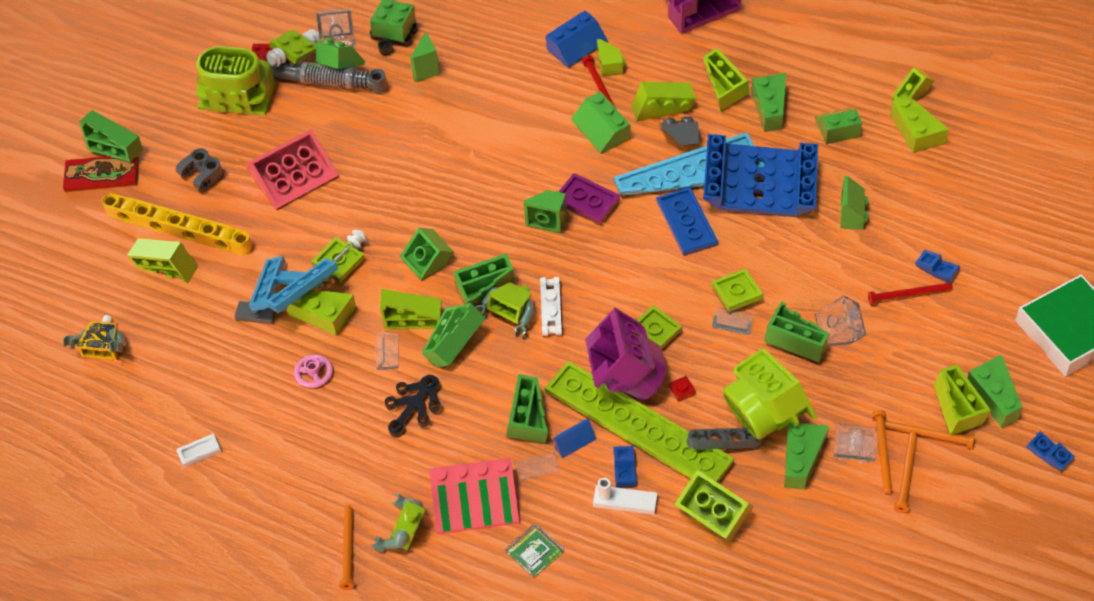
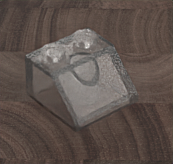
(336, 25)
(842, 321)
(855, 442)

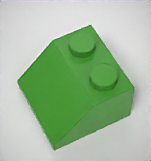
(337, 54)
(839, 125)
(853, 205)
(546, 211)
(426, 253)

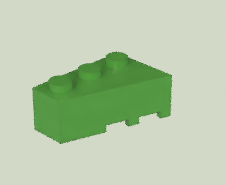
(768, 97)
(477, 280)
(997, 390)
(527, 413)
(802, 451)

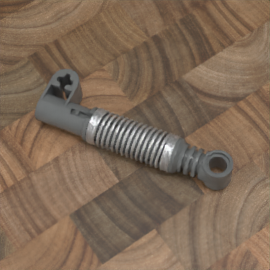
(350, 76)

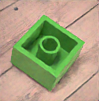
(393, 20)

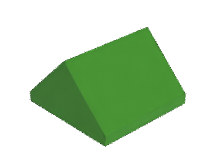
(424, 60)

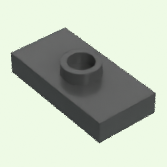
(244, 313)

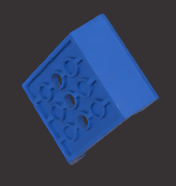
(787, 176)

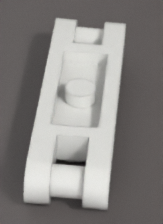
(550, 306)

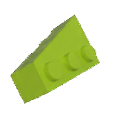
(725, 79)
(662, 99)
(917, 125)
(163, 257)
(324, 309)
(409, 310)
(959, 401)

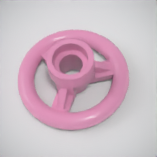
(312, 365)

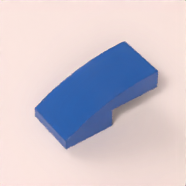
(935, 266)
(624, 466)

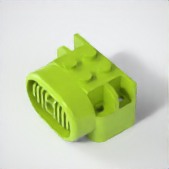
(234, 81)
(766, 395)

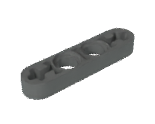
(702, 439)

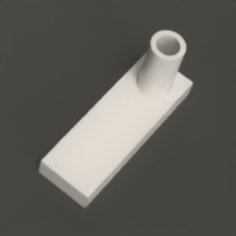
(623, 499)

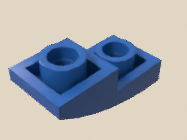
(1049, 452)

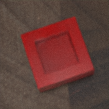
(682, 388)

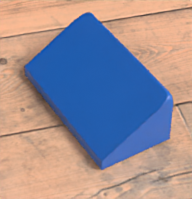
(574, 438)

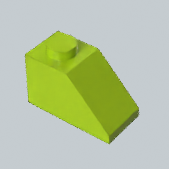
(610, 59)
(914, 85)

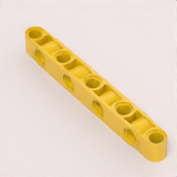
(177, 224)

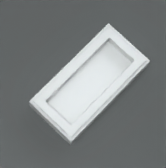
(198, 450)

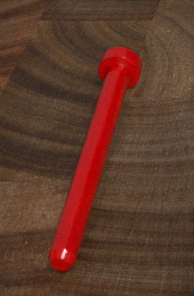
(588, 62)
(872, 297)

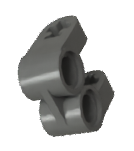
(201, 162)

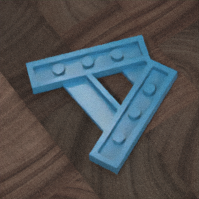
(297, 283)

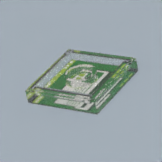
(534, 550)

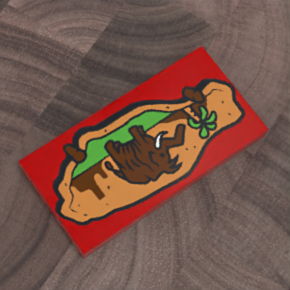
(99, 173)

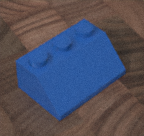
(575, 39)

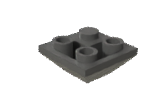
(682, 131)

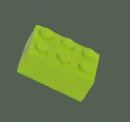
(714, 505)

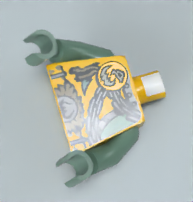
(98, 340)

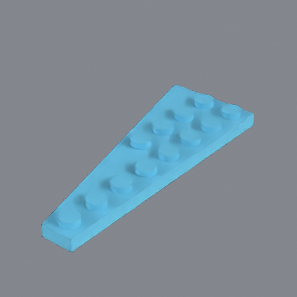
(673, 173)

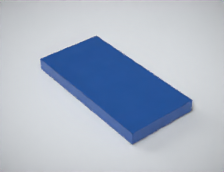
(687, 221)

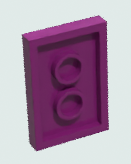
(589, 198)

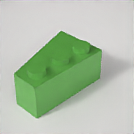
(109, 138)
(452, 334)
(795, 334)

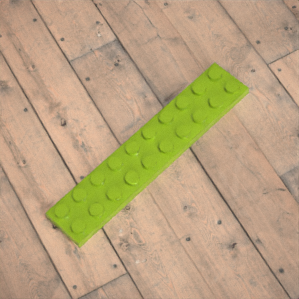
(636, 423)

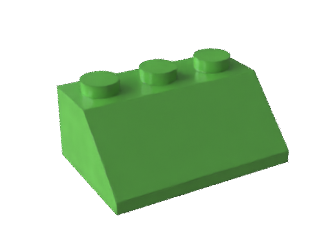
(601, 123)

